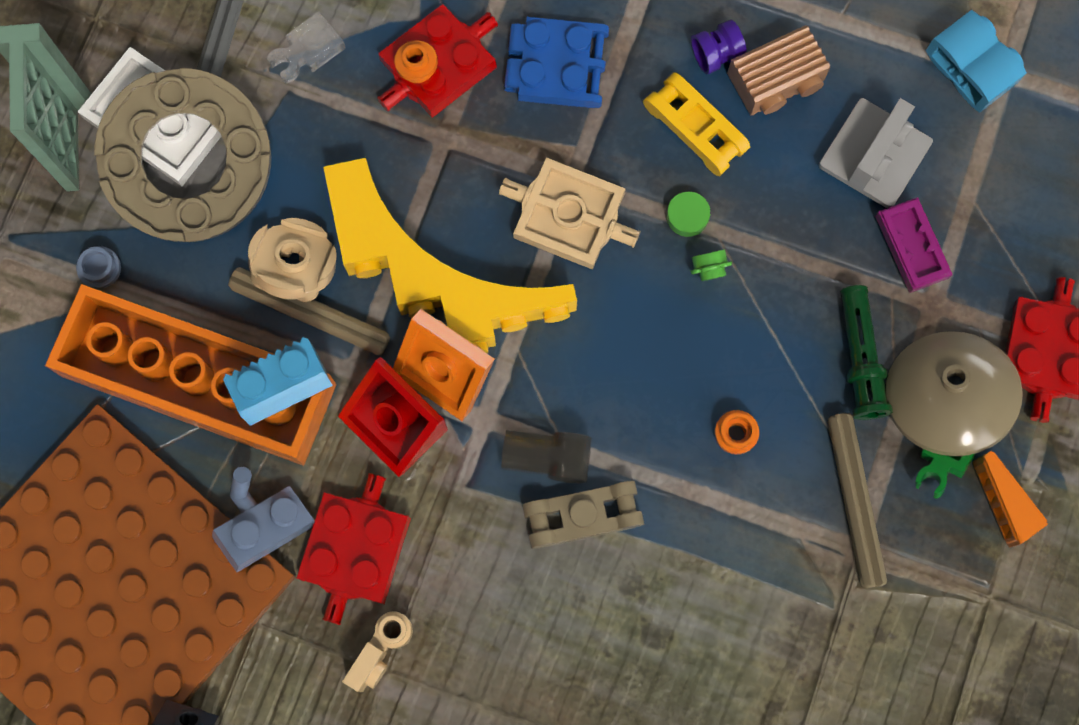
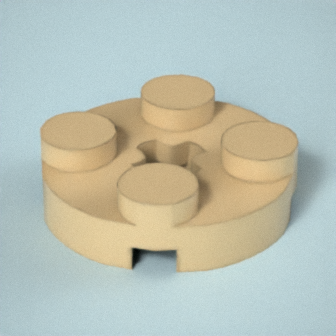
(286, 280)

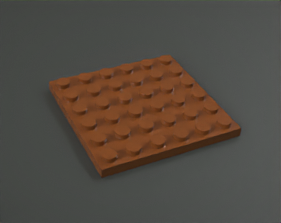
(117, 584)

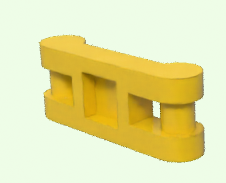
(697, 123)

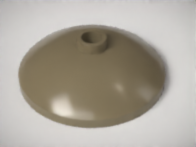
(950, 416)

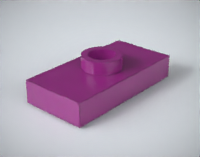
(913, 245)

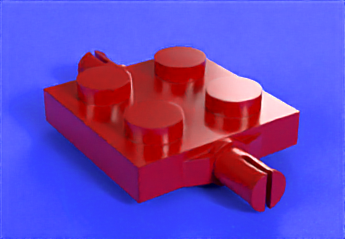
(459, 56)
(1046, 347)
(354, 548)

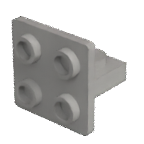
(877, 151)

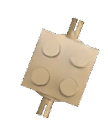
(569, 213)

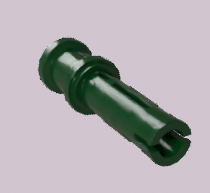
(871, 374)

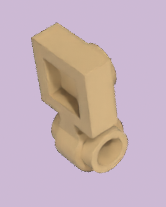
(369, 666)

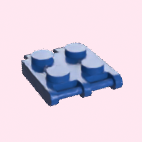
(555, 62)

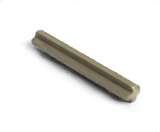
(315, 314)
(857, 501)

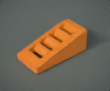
(1011, 505)

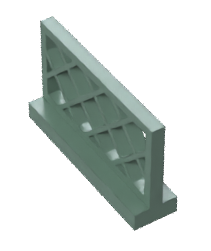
(44, 100)

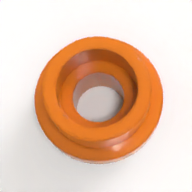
(418, 71)
(740, 419)

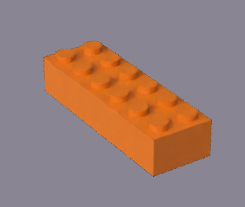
(175, 372)

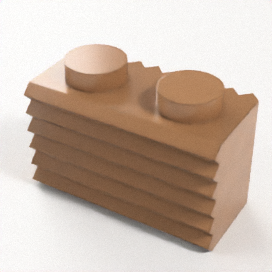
(779, 71)

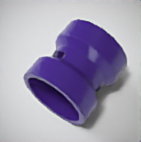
(718, 46)

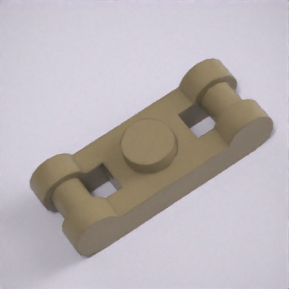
(583, 515)

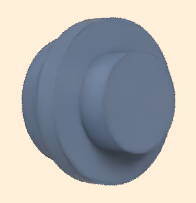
(98, 267)

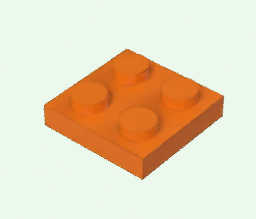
(442, 364)

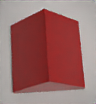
(392, 418)

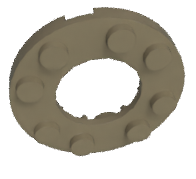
(145, 105)

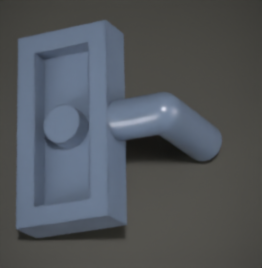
(259, 526)

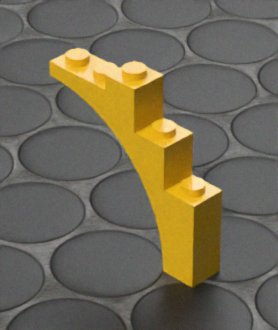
(471, 306)

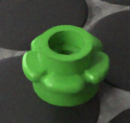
(710, 265)

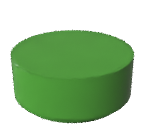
(688, 214)

